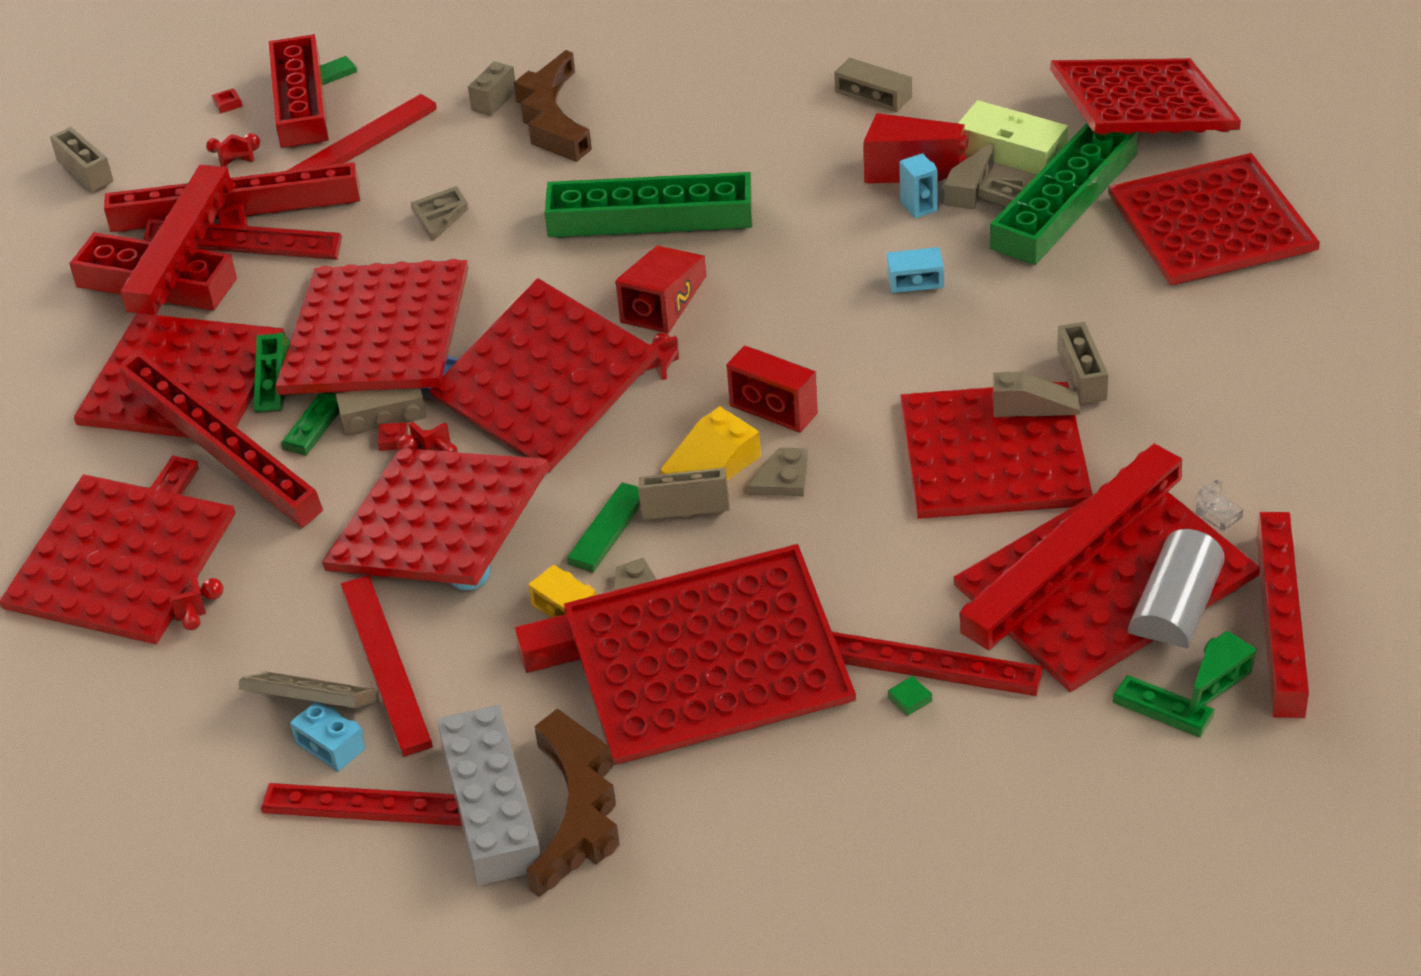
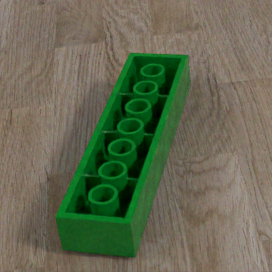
(1061, 193)
(648, 204)

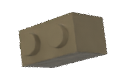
(492, 88)

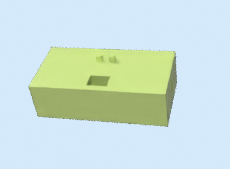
(1017, 137)

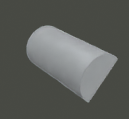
(1178, 588)

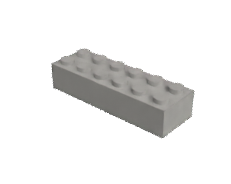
(488, 794)

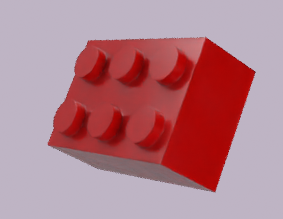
(772, 388)

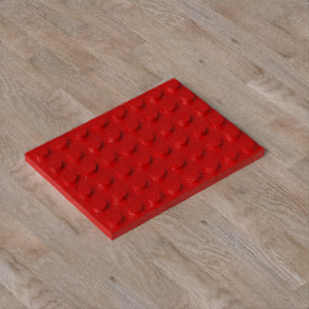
(374, 327)
(1087, 619)
(708, 653)

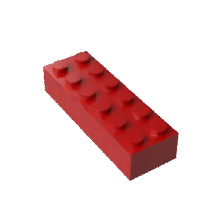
(298, 91)
(109, 260)

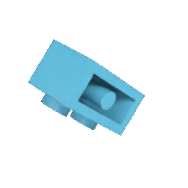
(918, 185)
(915, 270)
(328, 735)

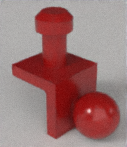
(234, 147)
(668, 352)
(434, 439)
(191, 604)

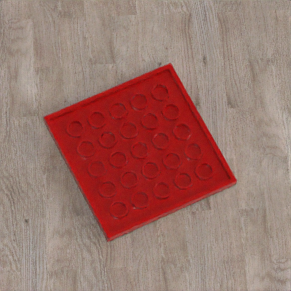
(1144, 95)
(1212, 218)
(204, 355)
(544, 373)
(989, 464)
(437, 516)
(117, 558)

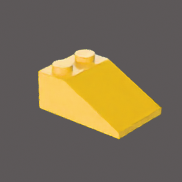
(714, 443)

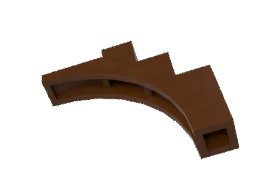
(547, 123)
(585, 828)

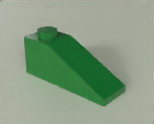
(269, 360)
(1224, 664)

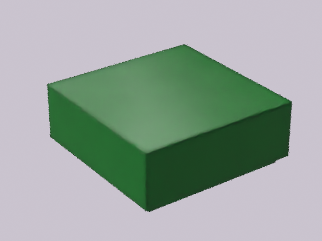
(910, 695)

